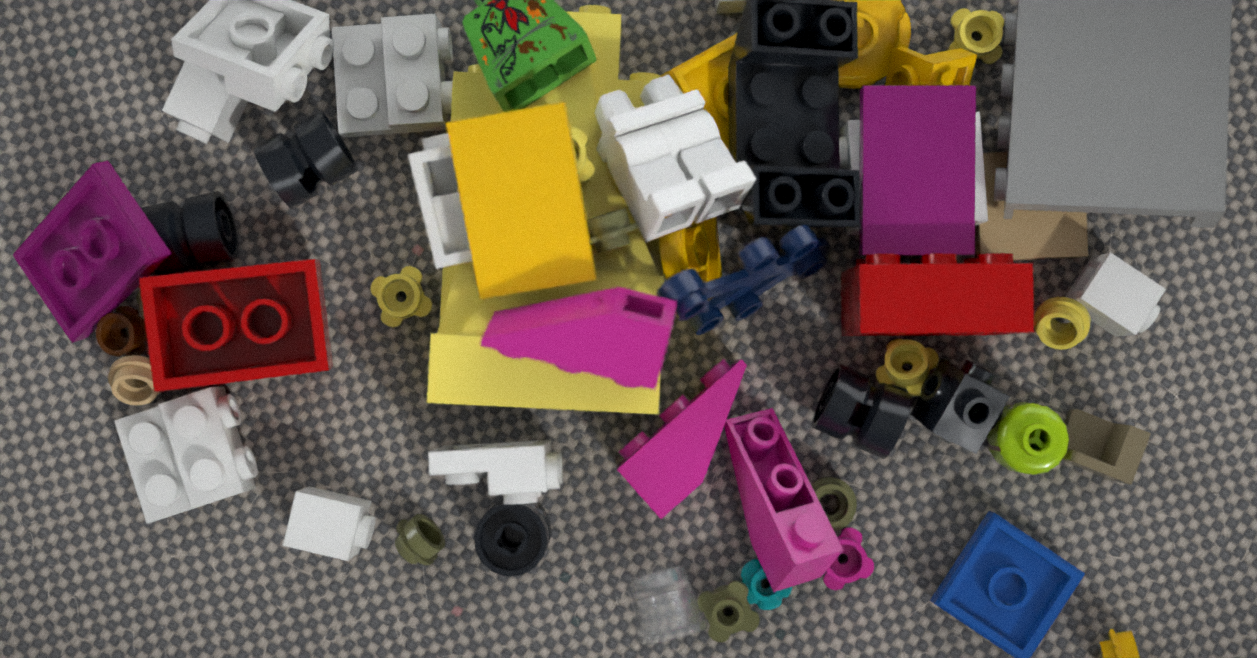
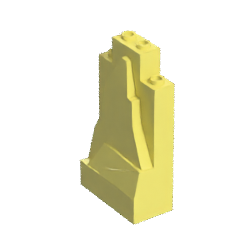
(481, 376)

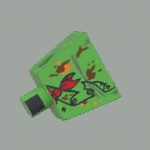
(526, 48)

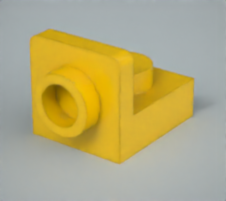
(934, 69)

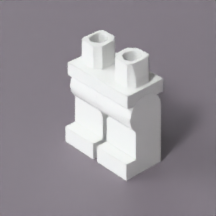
(669, 158)

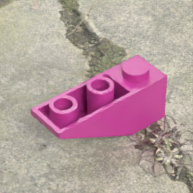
(598, 333)
(679, 453)
(779, 502)

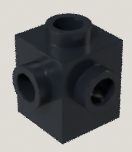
(960, 403)

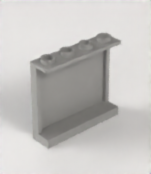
(1117, 108)

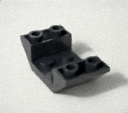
(788, 111)

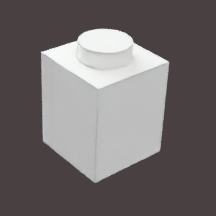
(203, 104)
(1117, 295)
(329, 523)

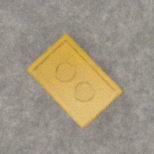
(522, 200)

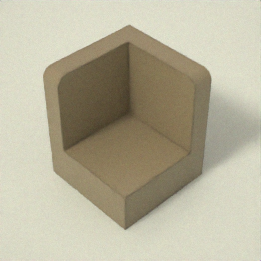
(1104, 446)

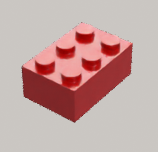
(937, 296)
(236, 324)

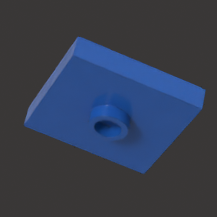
(1007, 586)

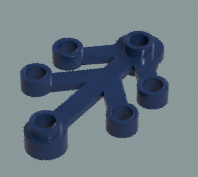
(799, 254)

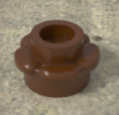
(112, 336)

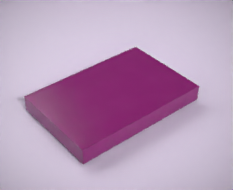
(917, 169)
(90, 251)

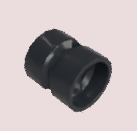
(305, 159)
(197, 231)
(880, 416)
(513, 537)

